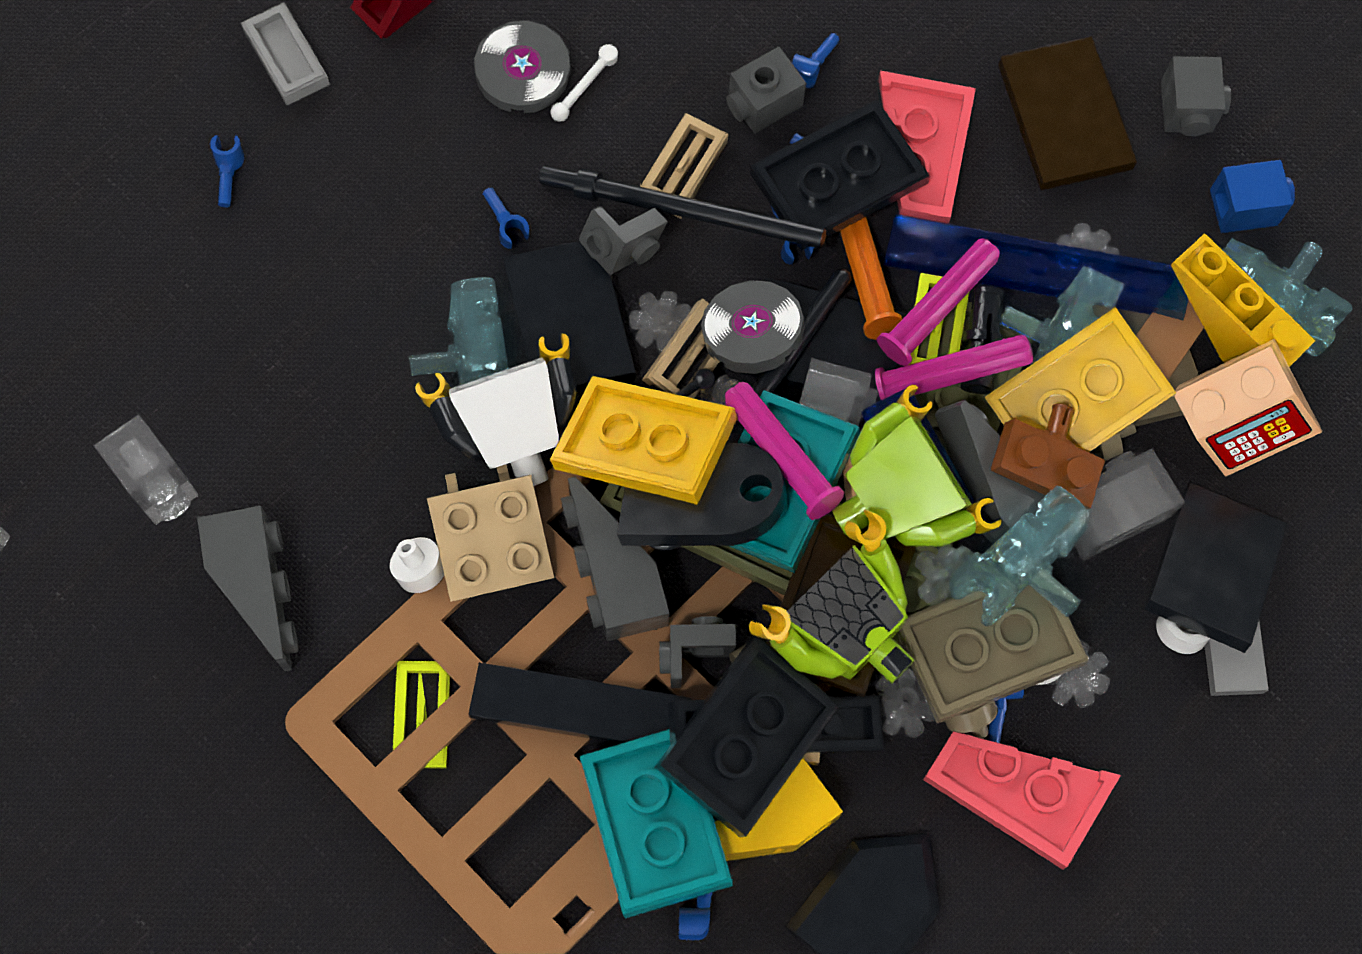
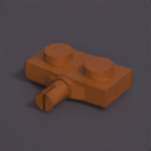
(1047, 457)

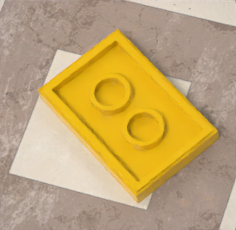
(1098, 374)
(644, 439)

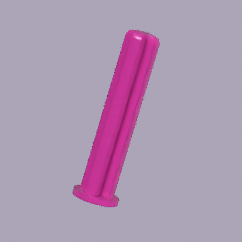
(938, 302)
(956, 367)
(780, 445)

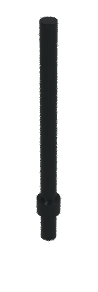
(591, 186)

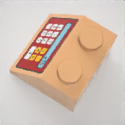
(1247, 408)

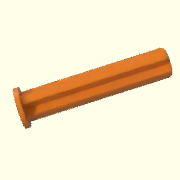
(869, 280)

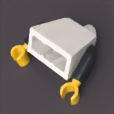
(509, 412)

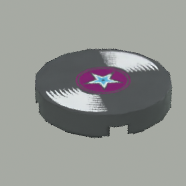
(522, 66)
(753, 326)

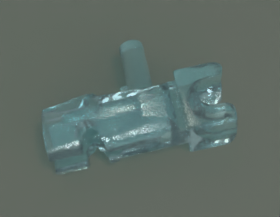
(1313, 310)
(1072, 314)
(476, 335)
(1025, 557)

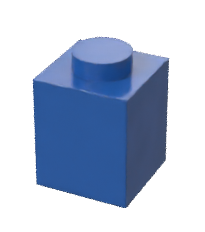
(1252, 196)

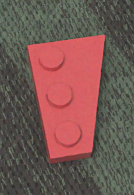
(935, 126)
(1023, 794)

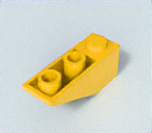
(1234, 306)
(790, 820)

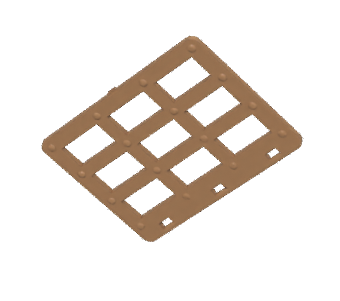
(549, 756)

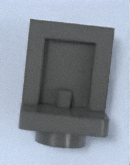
(623, 244)
(701, 639)

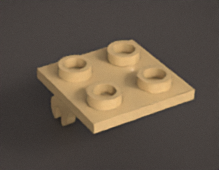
(490, 536)

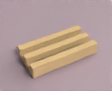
(704, 131)
(668, 385)

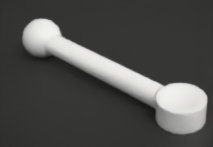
(607, 57)

